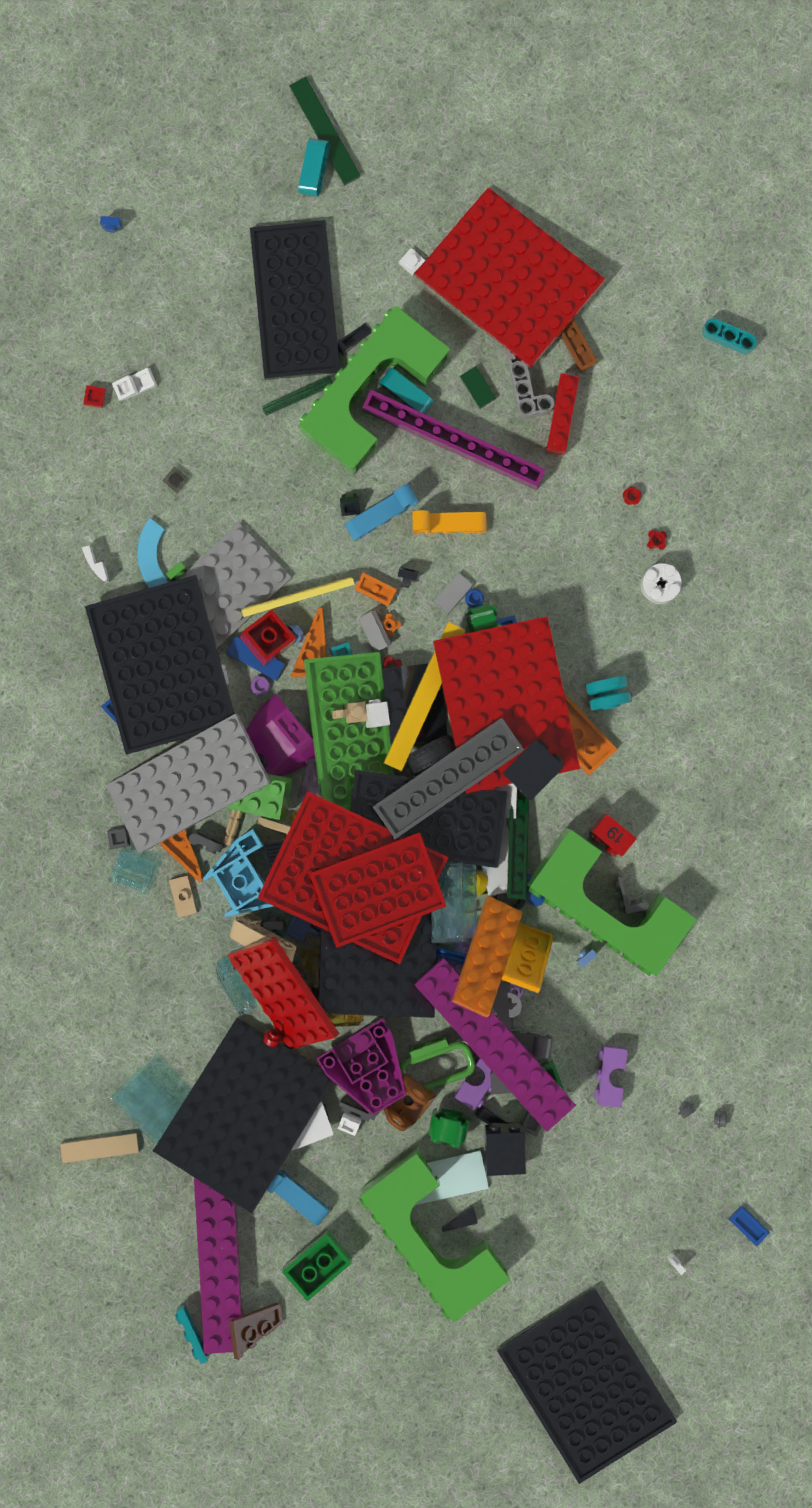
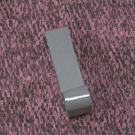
(527, 398)

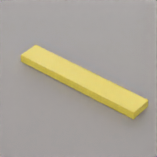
(294, 597)

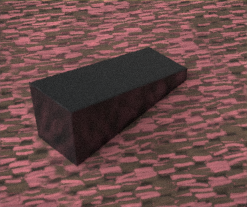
(353, 338)
(487, 1116)
(465, 1219)

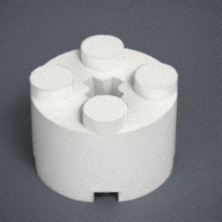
(666, 574)

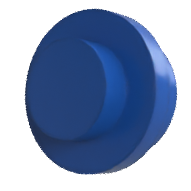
(474, 598)

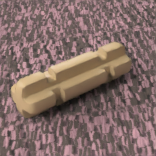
(232, 827)

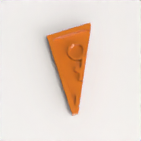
(313, 646)
(183, 852)

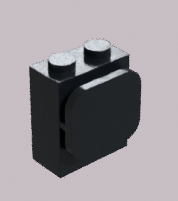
(533, 769)
(505, 1148)

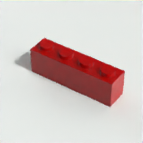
(562, 414)

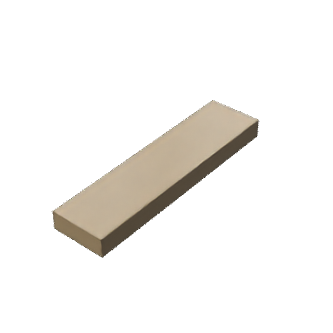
(99, 1147)

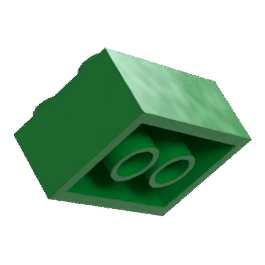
(317, 1265)

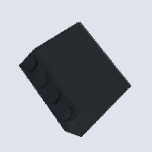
(399, 689)

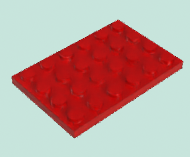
(377, 890)
(282, 993)

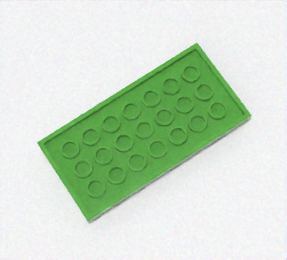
(338, 744)

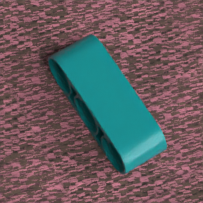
(313, 167)
(738, 335)
(406, 391)

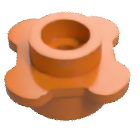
(394, 624)

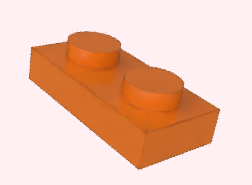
(375, 589)

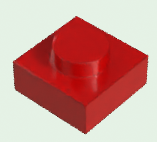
(94, 396)

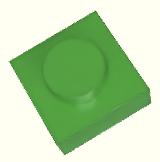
(176, 572)

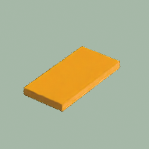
(528, 957)

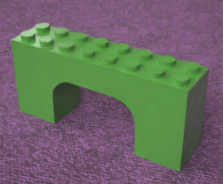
(394, 342)
(644, 942)
(453, 1283)

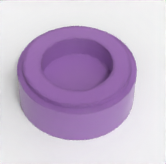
(260, 685)

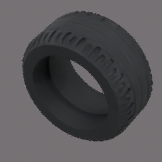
(430, 754)

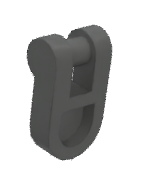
(211, 845)

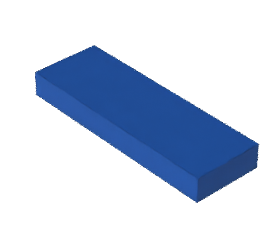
(241, 652)

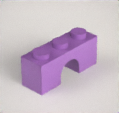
(607, 1093)
(473, 1094)

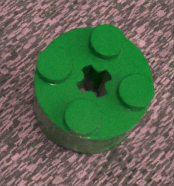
(482, 617)
(448, 1127)

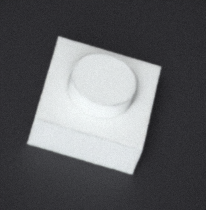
(411, 261)
(349, 1123)

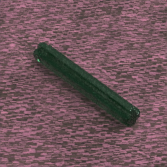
(296, 396)

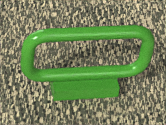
(437, 1047)

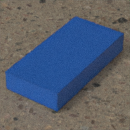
(749, 1226)

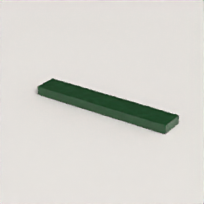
(324, 130)
(518, 849)

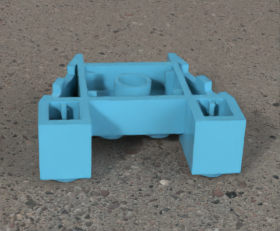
(239, 876)

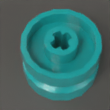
(608, 693)

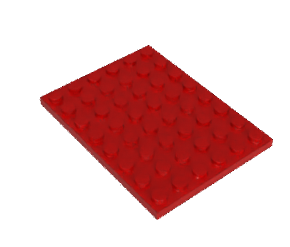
(509, 277)
(508, 676)
(322, 837)

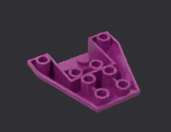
(280, 738)
(366, 1067)

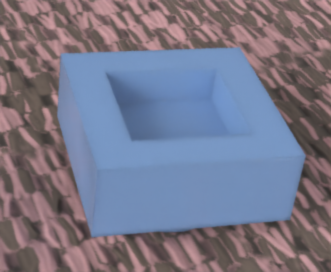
(585, 957)

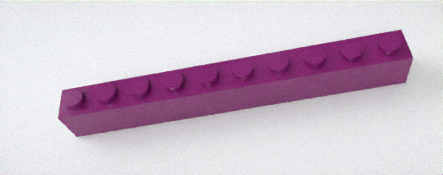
(453, 440)

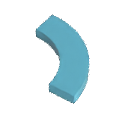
(147, 554)

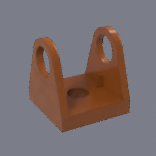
(409, 1113)

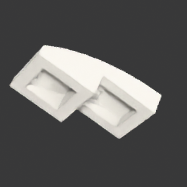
(135, 384)
(98, 568)

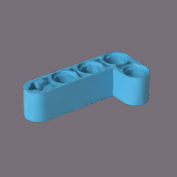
(382, 512)
(298, 1198)

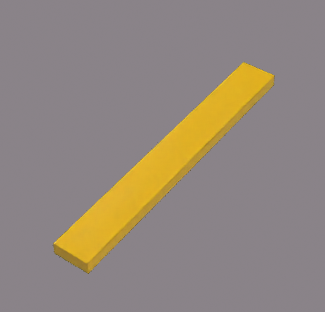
(418, 707)

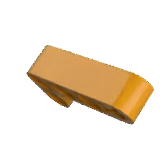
(448, 522)

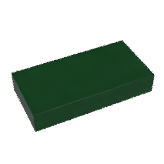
(477, 387)

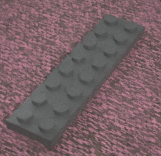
(448, 778)

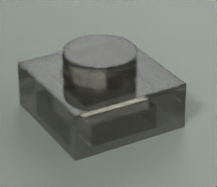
(175, 479)

